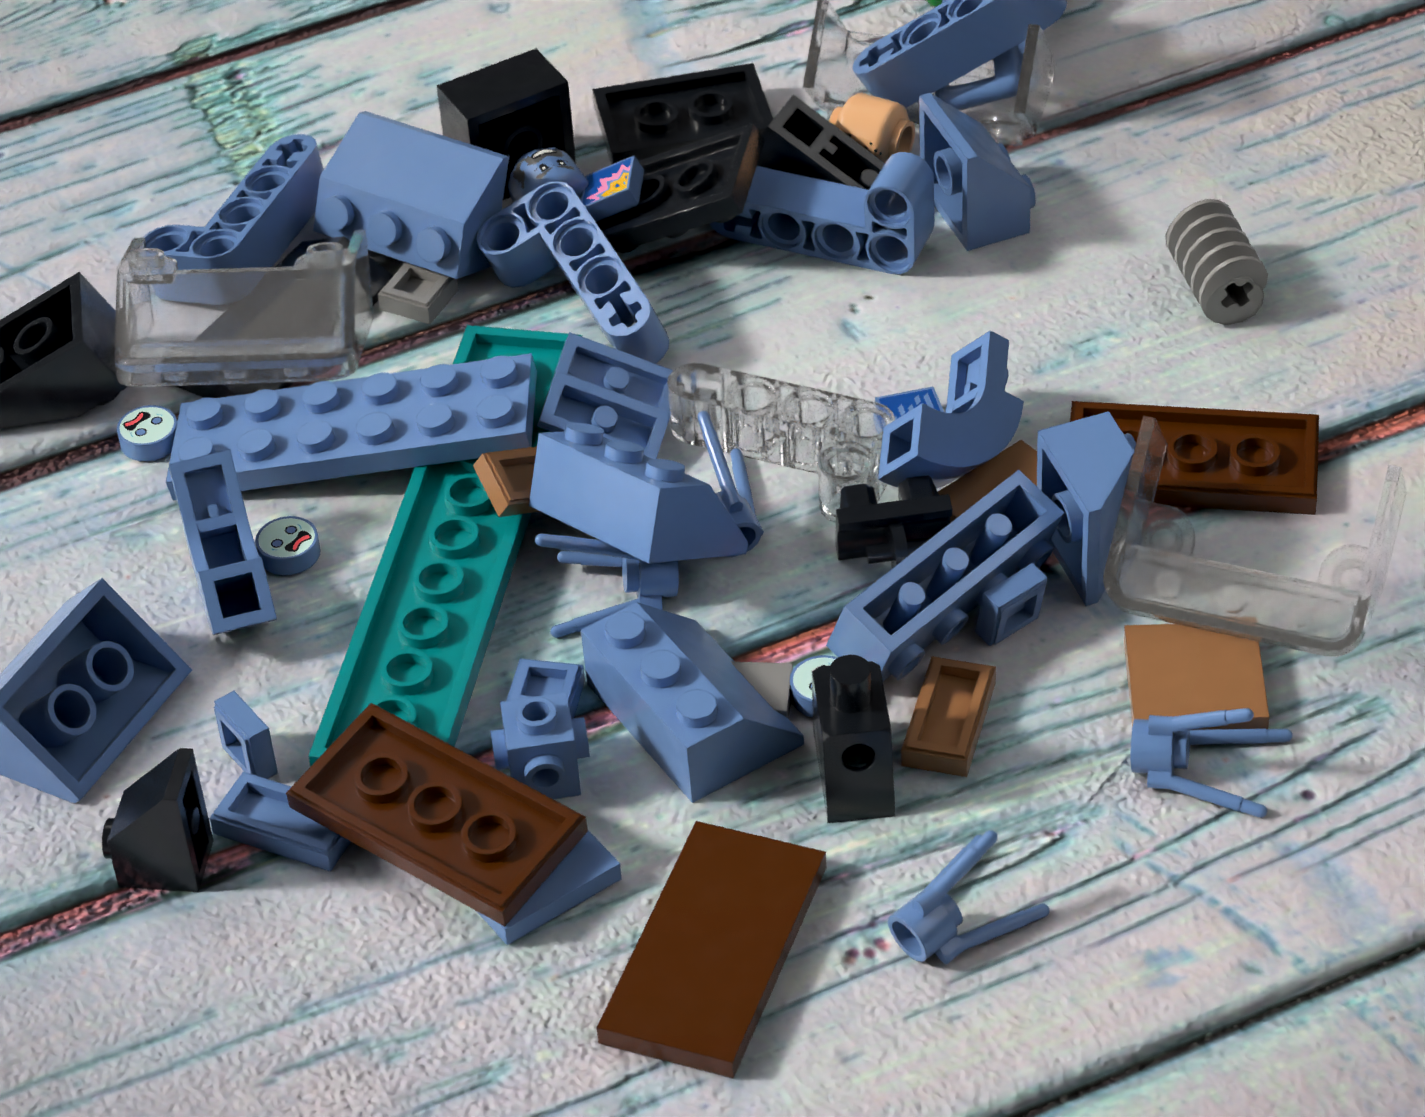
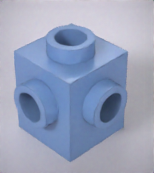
(541, 744)

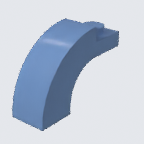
(972, 430)
(221, 543)

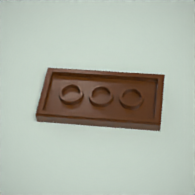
(1227, 456)
(438, 813)
(712, 949)

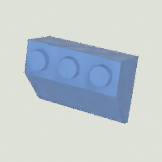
(411, 194)
(630, 498)
(82, 693)
(683, 698)

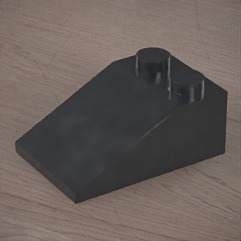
(57, 355)

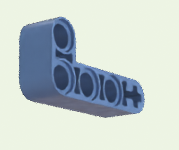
(948, 45)
(257, 217)
(841, 222)
(557, 230)

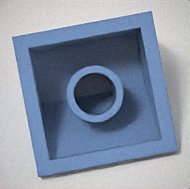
(973, 177)
(1085, 475)

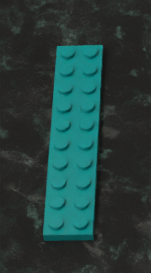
(437, 580)

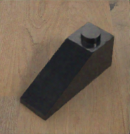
(813, 147)

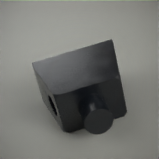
(848, 711)

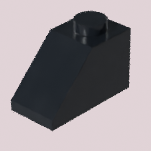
(161, 829)

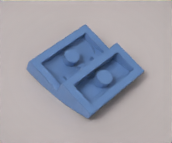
(608, 391)

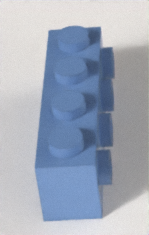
(946, 578)

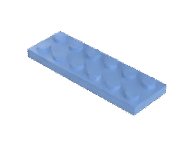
(364, 422)

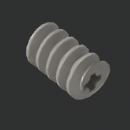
(1217, 261)

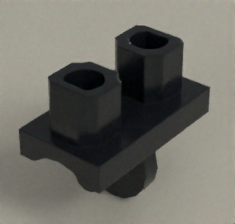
(890, 528)

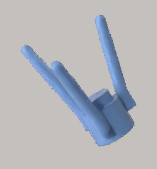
(736, 500)
(647, 580)
(1165, 743)
(932, 917)

